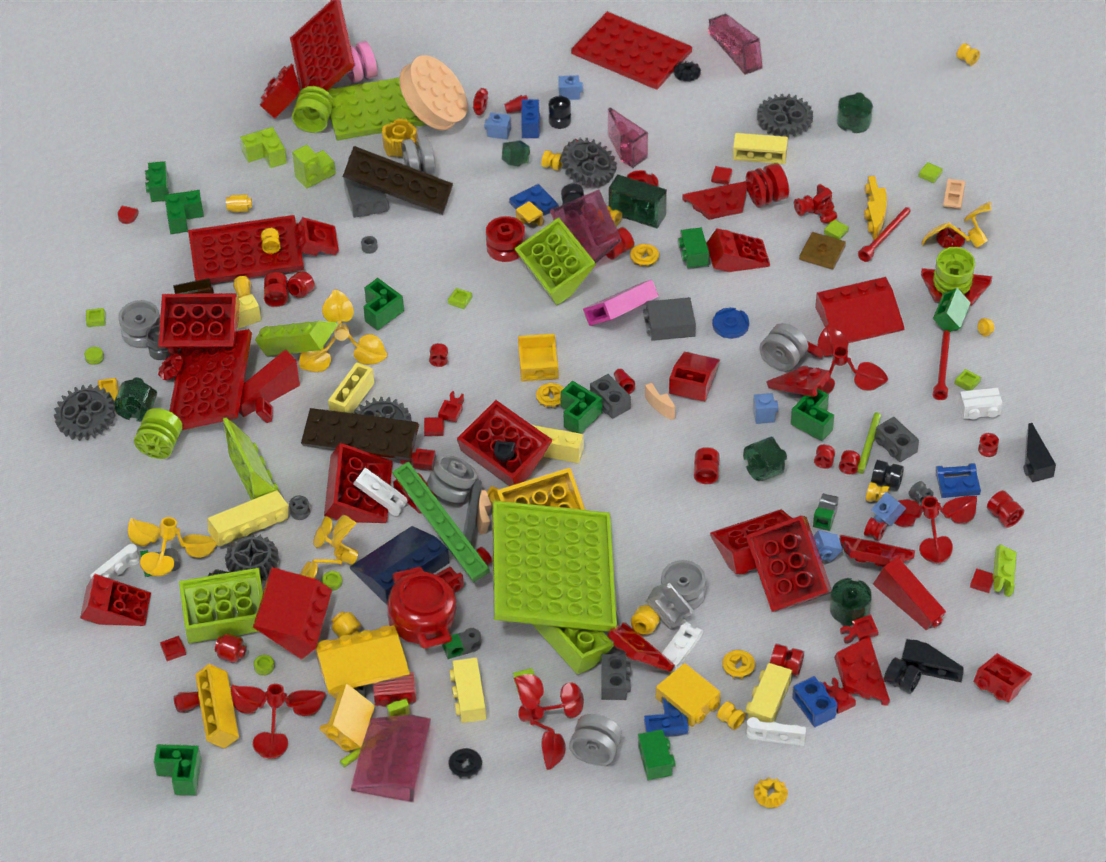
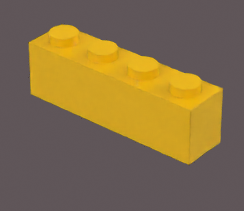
(216, 706)

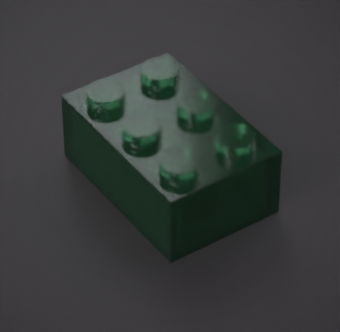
(638, 201)

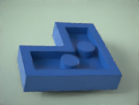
(537, 197)
(672, 721)

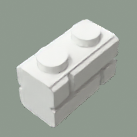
(980, 403)

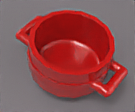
(421, 607)

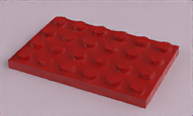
(323, 48)
(631, 50)
(237, 250)
(211, 383)

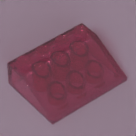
(590, 224)
(392, 757)

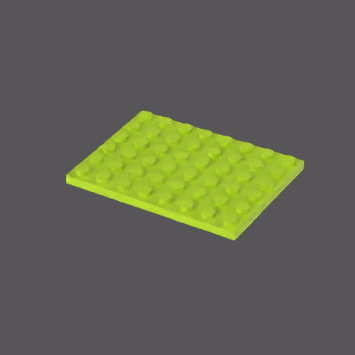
(553, 566)

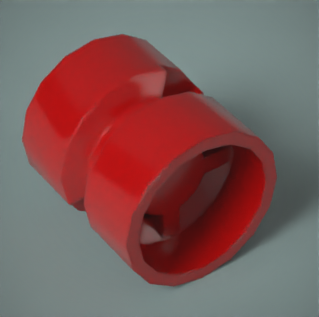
(626, 243)
(275, 289)
(706, 465)
(1004, 507)
(788, 659)

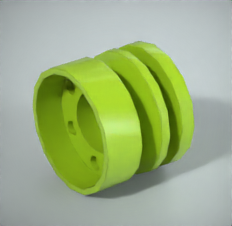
(312, 109)
(954, 270)
(158, 433)

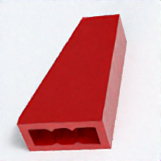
(270, 382)
(909, 594)

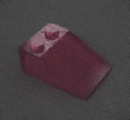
(627, 138)

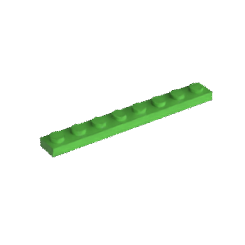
(441, 522)

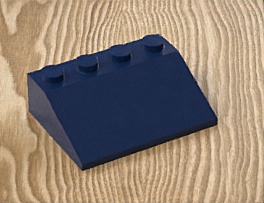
(405, 551)

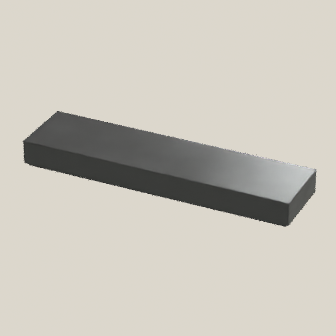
(472, 510)

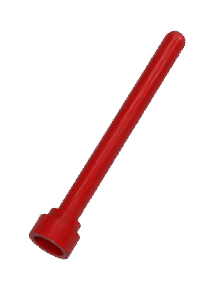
(867, 252)
(940, 391)

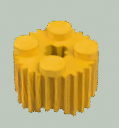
(395, 133)

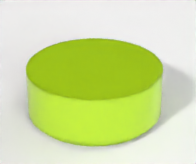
(94, 355)
(332, 579)
(264, 665)

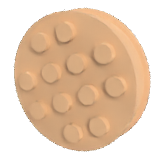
(433, 92)

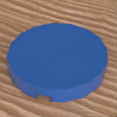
(730, 323)

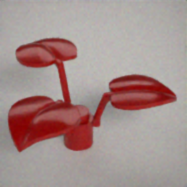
(835, 343)
(959, 509)
(530, 691)
(248, 698)

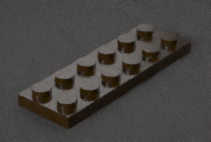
(398, 180)
(368, 433)

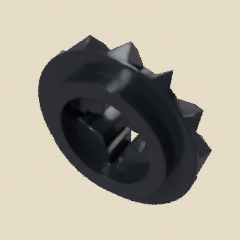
(686, 75)
(459, 757)

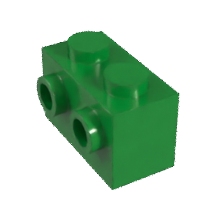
(157, 181)
(693, 247)
(951, 310)
(655, 754)

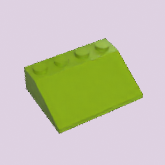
(556, 260)
(248, 462)
(220, 604)

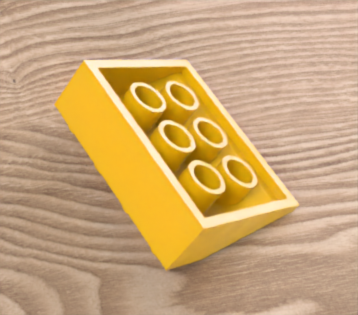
(551, 490)
(362, 658)

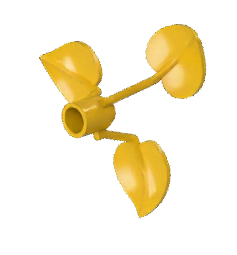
(975, 234)
(338, 309)
(341, 551)
(157, 564)

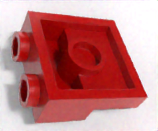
(316, 237)
(1001, 677)

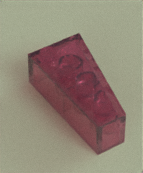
(737, 42)

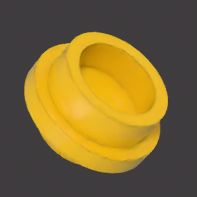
(985, 327)

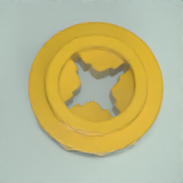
(640, 250)
(542, 394)
(732, 659)
(776, 798)

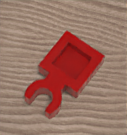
(452, 409)
(422, 459)
(861, 628)
(843, 698)

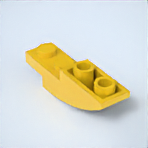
(876, 207)

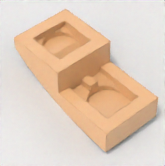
(954, 193)
(660, 403)
(483, 510)

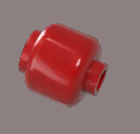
(300, 284)
(230, 648)

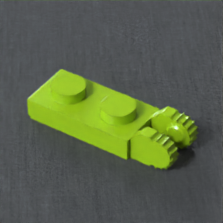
(1004, 569)

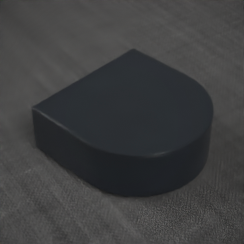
(504, 450)

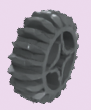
(252, 553)

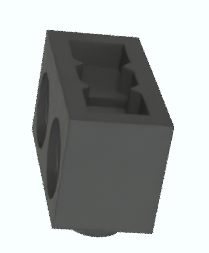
(614, 397)
(896, 439)
(612, 676)

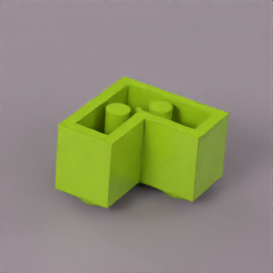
(264, 145)
(311, 166)

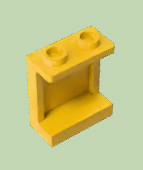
(538, 357)
(689, 694)
(348, 718)

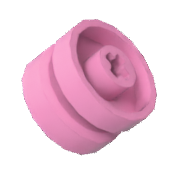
(364, 63)

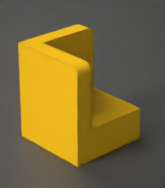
(529, 213)

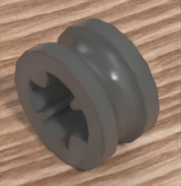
(369, 248)

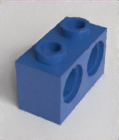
(530, 118)
(811, 703)

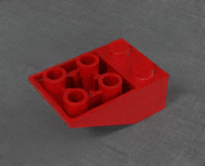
(280, 91)
(736, 251)
(693, 376)
(114, 603)

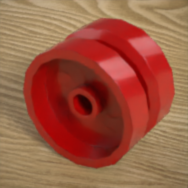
(503, 236)

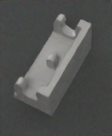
(669, 605)

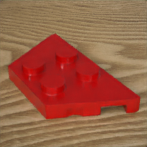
(718, 201)
(979, 285)
(801, 381)
(874, 552)
(638, 648)
(861, 671)

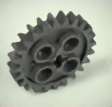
(794, 110)
(588, 162)
(84, 406)
(395, 410)

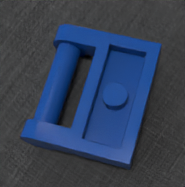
(960, 485)

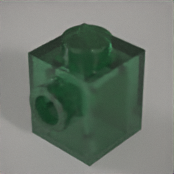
(515, 152)

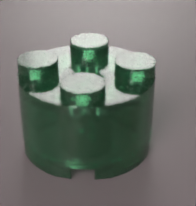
(854, 113)
(134, 399)
(764, 459)
(850, 601)

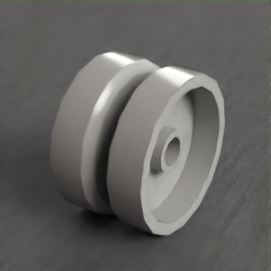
(418, 155)
(136, 319)
(783, 347)
(452, 478)
(687, 580)
(595, 739)

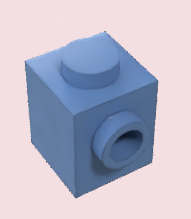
(570, 86)
(498, 125)
(764, 408)
(888, 509)
(828, 545)

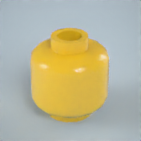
(644, 620)
(345, 624)

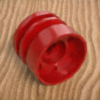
(767, 184)

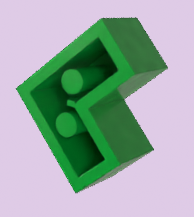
(182, 207)
(382, 304)
(580, 407)
(812, 415)
(181, 764)

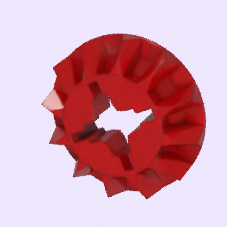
(480, 101)
(946, 241)
(170, 366)

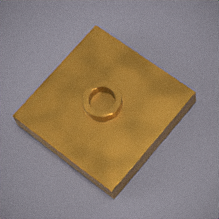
(822, 250)

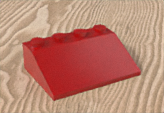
(861, 309)
(198, 320)
(502, 424)
(344, 496)
(733, 542)
(789, 563)
(292, 611)

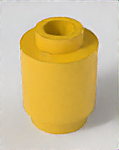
(238, 203)

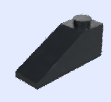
(1038, 461)
(931, 661)

